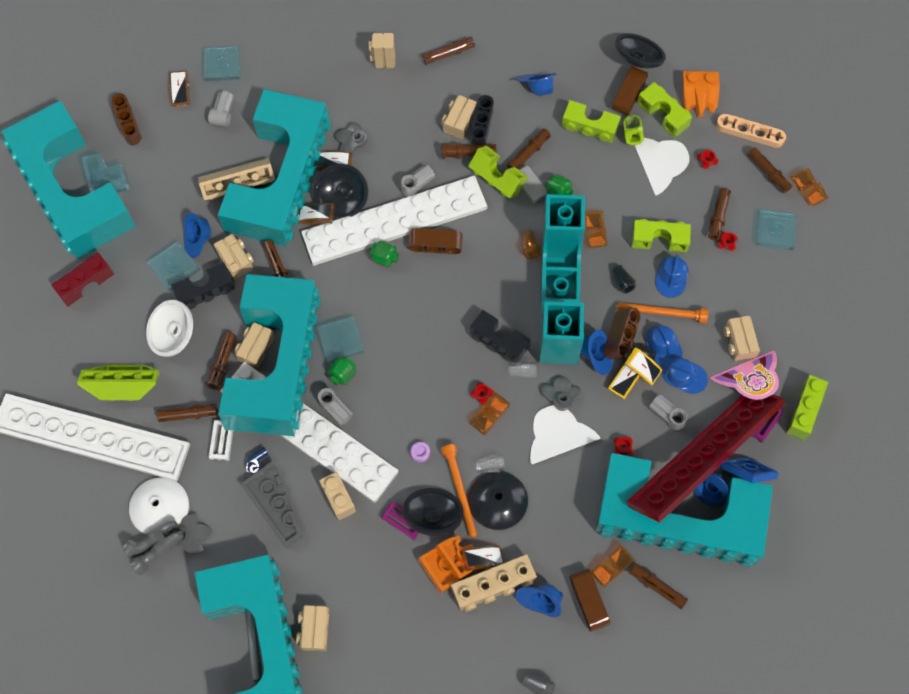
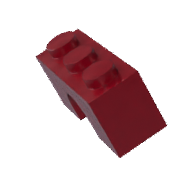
(71, 285)

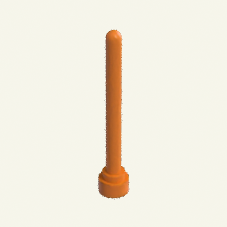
(699, 315)
(449, 452)

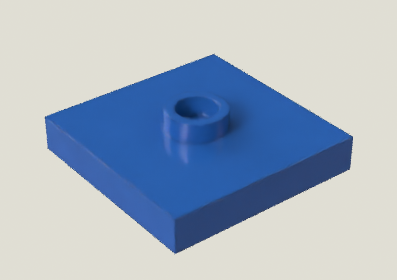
(749, 470)

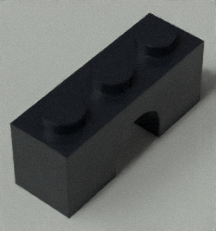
(218, 284)
(511, 347)

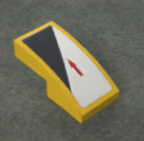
(643, 366)
(624, 382)

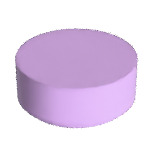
(420, 452)

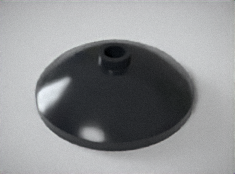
(639, 51)
(329, 185)
(433, 511)
(498, 513)

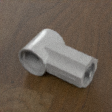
(220, 114)
(416, 180)
(335, 407)
(667, 411)

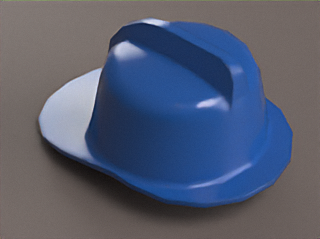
(538, 83)
(196, 234)
(672, 276)
(664, 342)
(593, 350)
(685, 375)
(712, 490)
(542, 599)

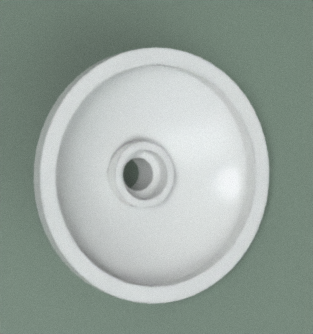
(169, 328)
(172, 504)

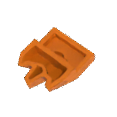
(700, 91)
(445, 563)

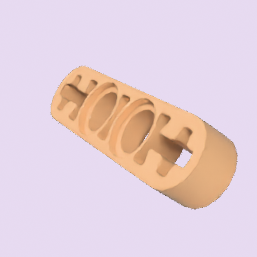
(751, 127)

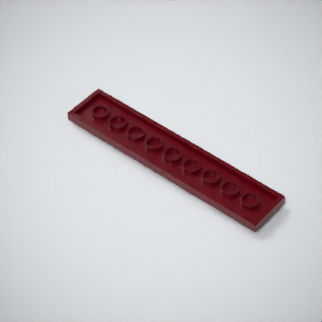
(702, 456)

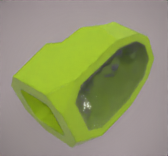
(633, 130)

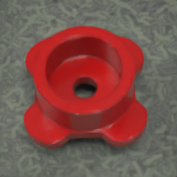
(710, 155)
(732, 238)
(481, 387)
(627, 441)

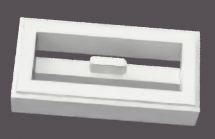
(219, 456)

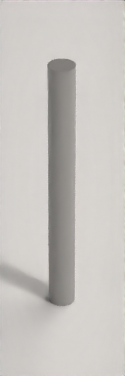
(253, 647)

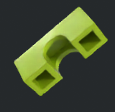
(656, 98)
(603, 128)
(485, 165)
(675, 233)
(808, 407)

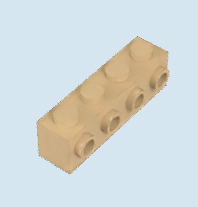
(246, 175)
(493, 582)

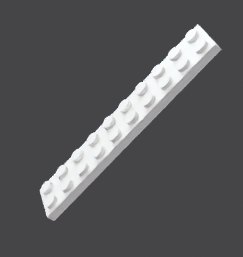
(394, 220)
(92, 437)
(335, 449)

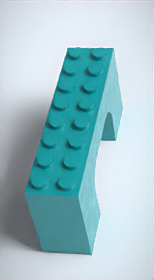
(275, 209)
(79, 221)
(560, 280)
(275, 401)
(735, 536)
(255, 588)

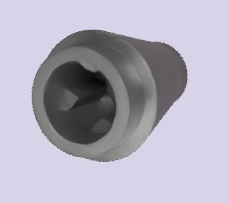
(538, 684)

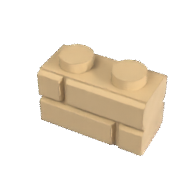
(382, 50)
(459, 116)
(234, 257)
(741, 338)
(255, 345)
(337, 496)
(314, 628)

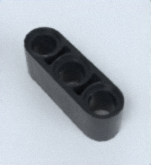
(482, 114)

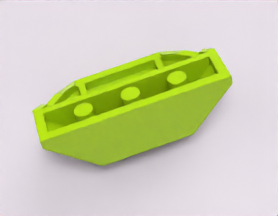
(118, 381)

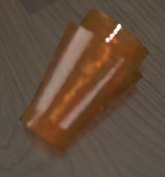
(530, 247)

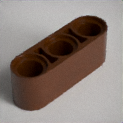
(630, 90)
(125, 112)
(435, 241)
(622, 333)
(589, 600)

